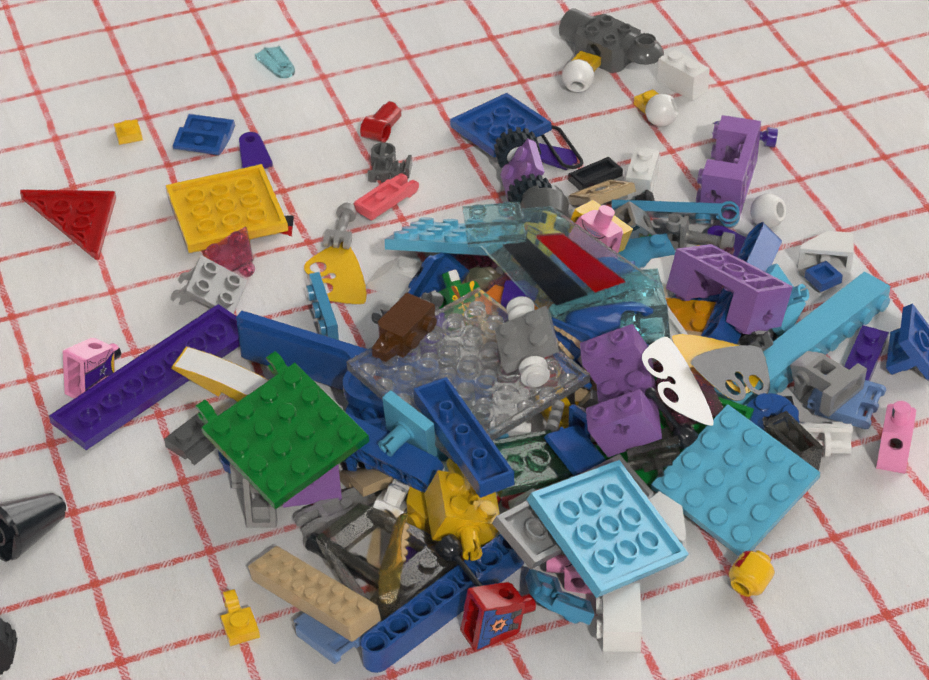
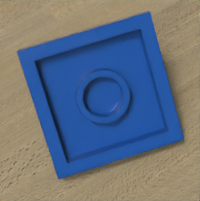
(909, 343)

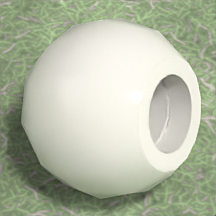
(578, 74)
(661, 110)
(768, 209)

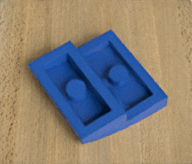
(204, 134)

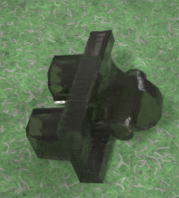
(655, 454)

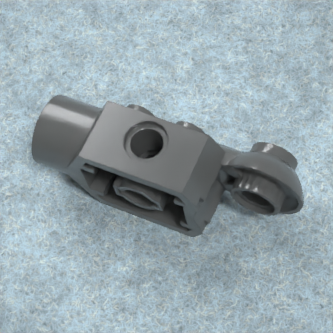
(610, 39)

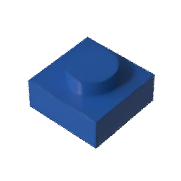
(823, 276)

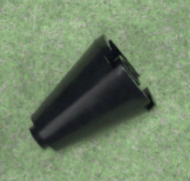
(27, 521)

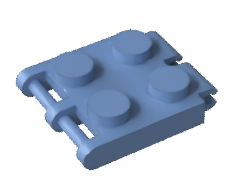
(853, 410)
(323, 638)

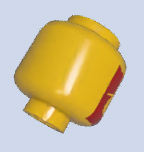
(751, 573)

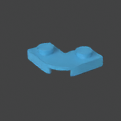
(548, 593)

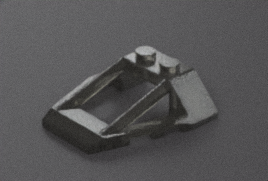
(354, 526)

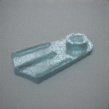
(276, 62)

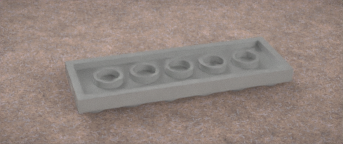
(529, 535)

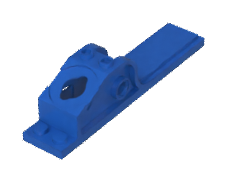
(314, 353)

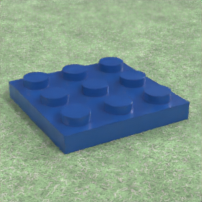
(493, 117)

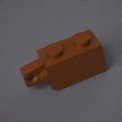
(404, 327)

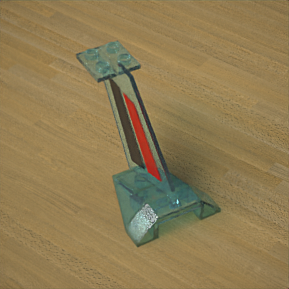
(565, 264)

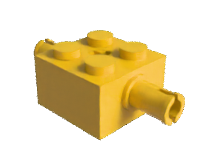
(458, 510)

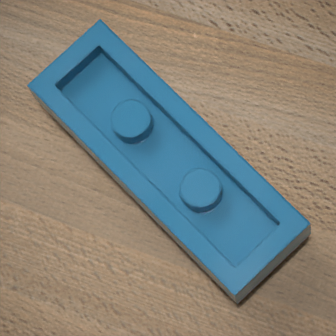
(322, 307)

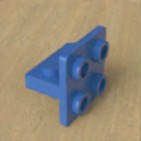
(431, 275)

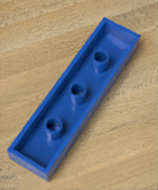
(464, 437)

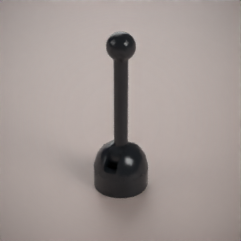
(685, 432)
(450, 550)

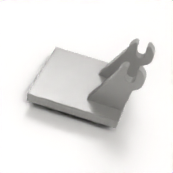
(211, 285)

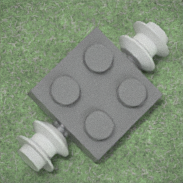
(527, 341)

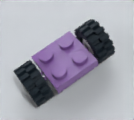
(521, 163)

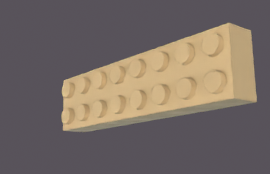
(315, 593)

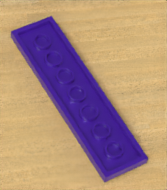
(143, 380)

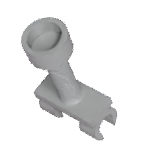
(680, 240)

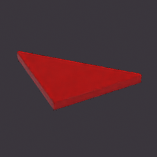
(76, 213)

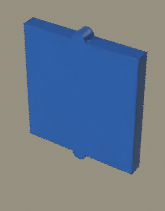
(574, 449)

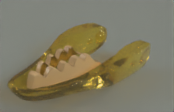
(393, 561)

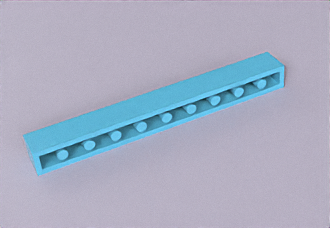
(821, 331)

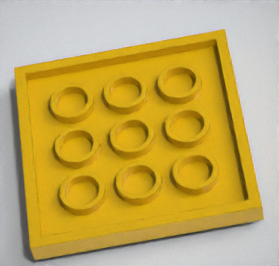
(225, 203)

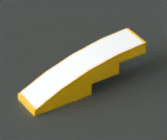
(217, 374)

